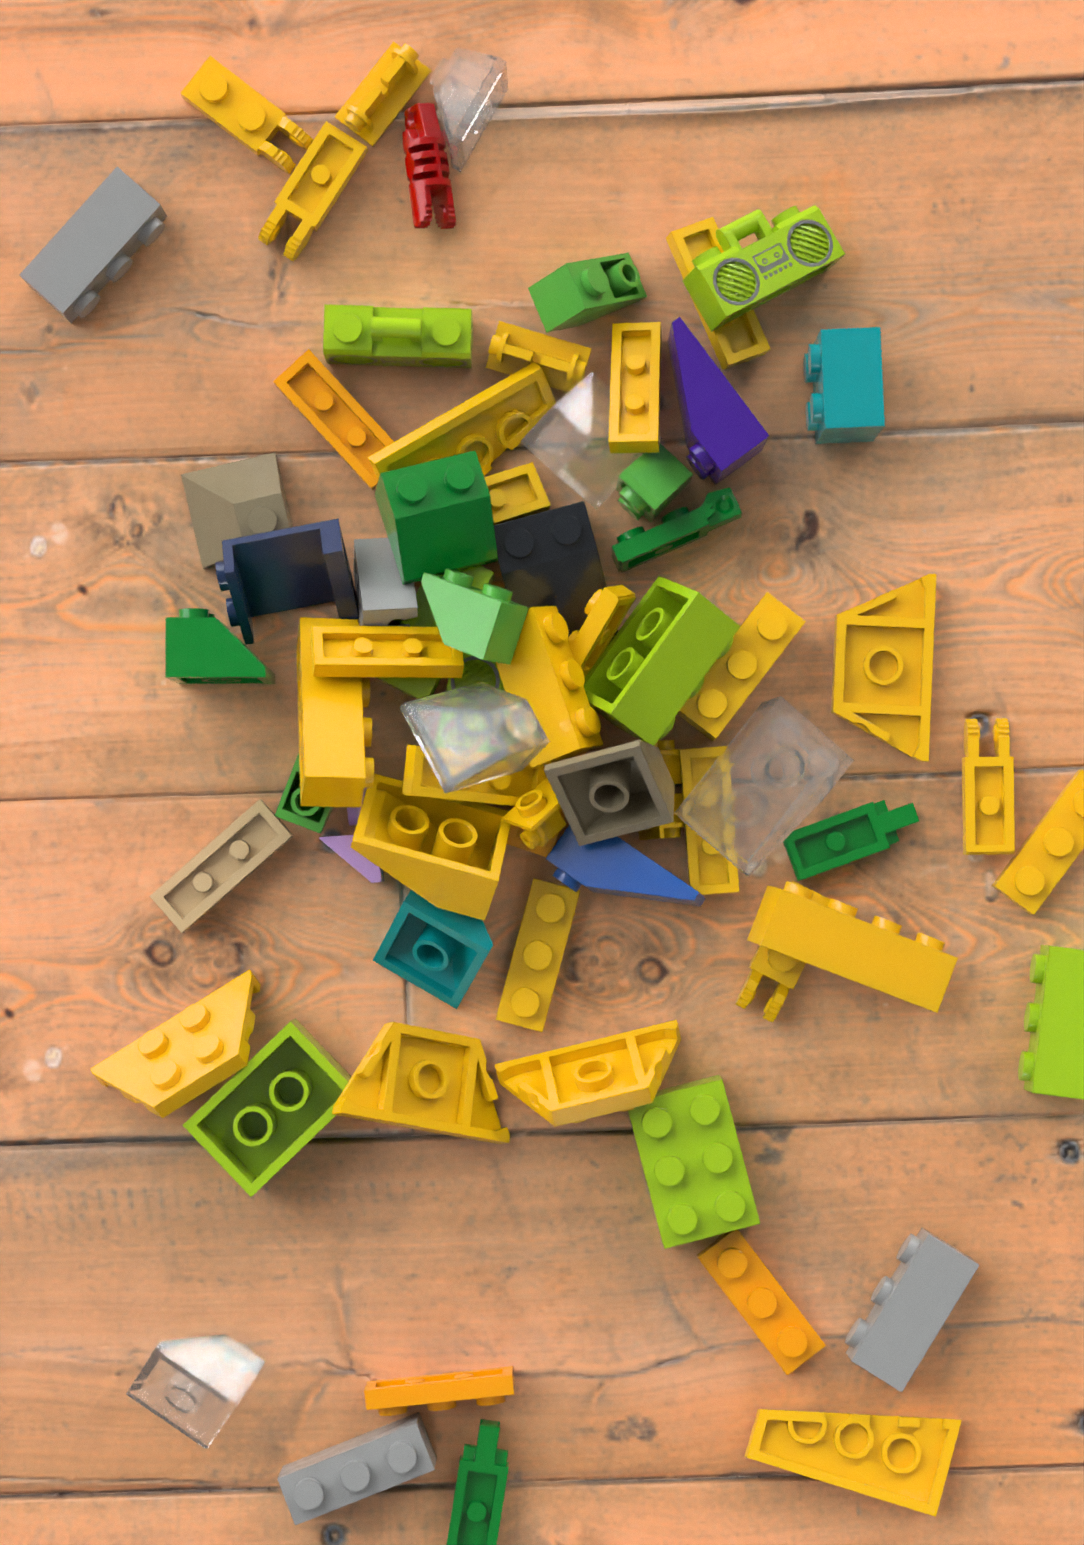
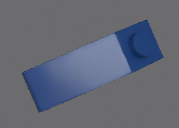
(617, 870)

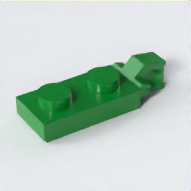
(677, 530)
(846, 837)
(479, 1490)

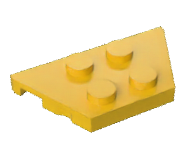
(888, 666)
(186, 1051)
(593, 1075)
(425, 1084)

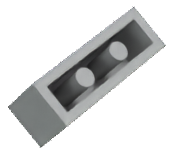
(95, 246)
(910, 1308)
(357, 1468)

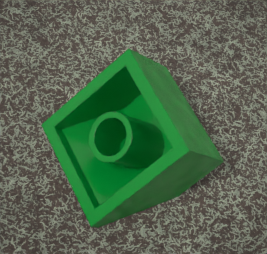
(437, 516)
(208, 652)

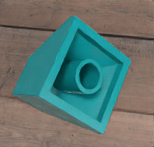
(434, 948)

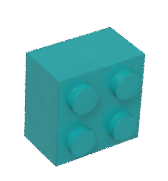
(846, 385)

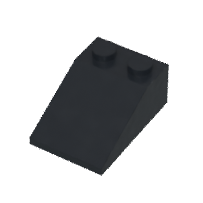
(551, 561)

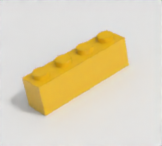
(331, 729)
(851, 947)

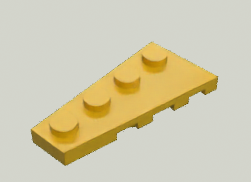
(483, 423)
(873, 1455)

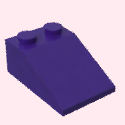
(714, 417)

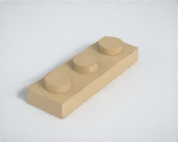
(221, 866)

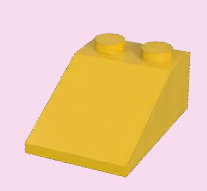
(434, 845)

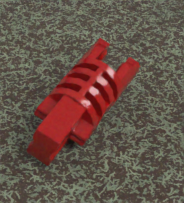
(427, 168)

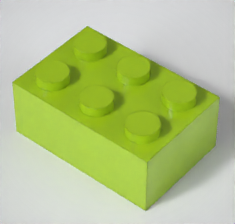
(658, 660)
(270, 1107)
(693, 1162)

